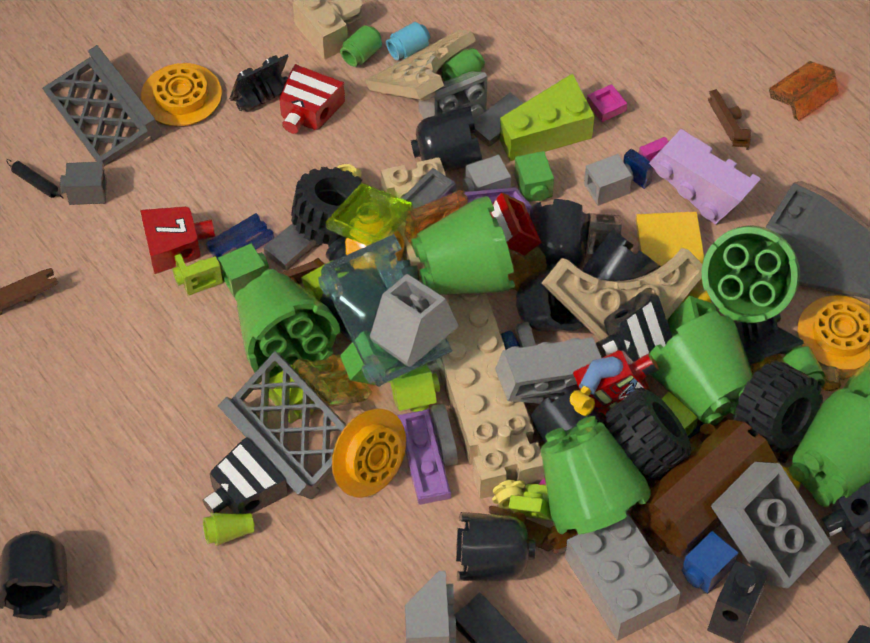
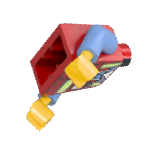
(610, 381)

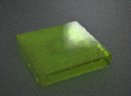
(369, 215)

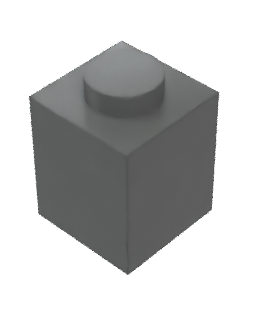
(84, 183)

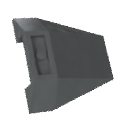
(826, 239)

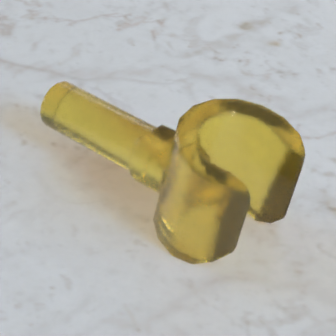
(833, 377)

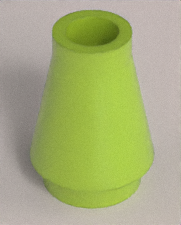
(225, 527)

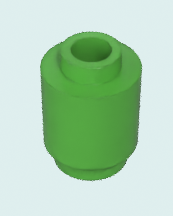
(361, 45)
(462, 63)
(805, 361)

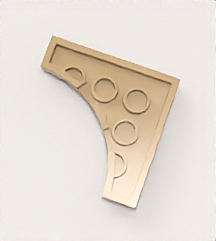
(416, 74)
(596, 299)

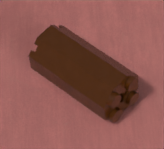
(681, 502)

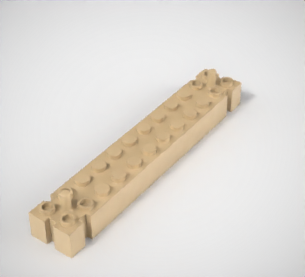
(492, 430)

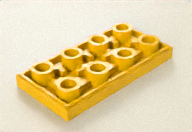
(665, 234)

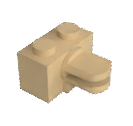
(326, 23)

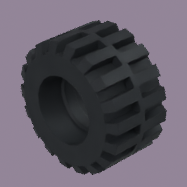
(318, 198)
(779, 405)
(648, 432)

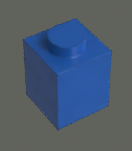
(709, 562)

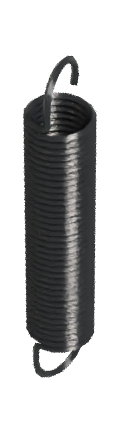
(34, 179)

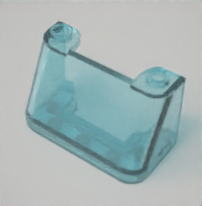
(356, 290)

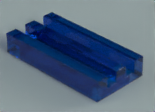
(238, 234)

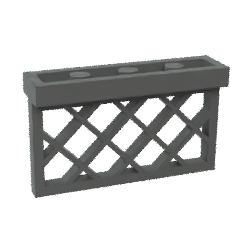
(117, 88)
(266, 440)

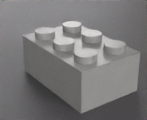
(771, 523)
(622, 577)

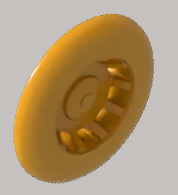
(180, 87)
(844, 324)
(369, 452)

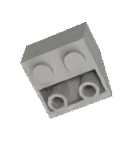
(458, 93)
(411, 320)
(431, 613)

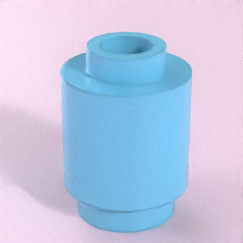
(408, 41)

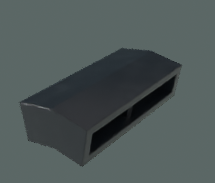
(484, 624)

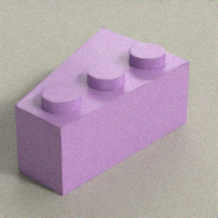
(701, 176)

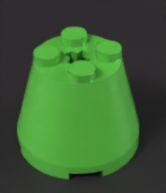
(465, 252)
(751, 273)
(283, 319)
(704, 366)
(835, 449)
(589, 478)

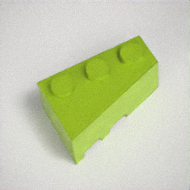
(548, 121)

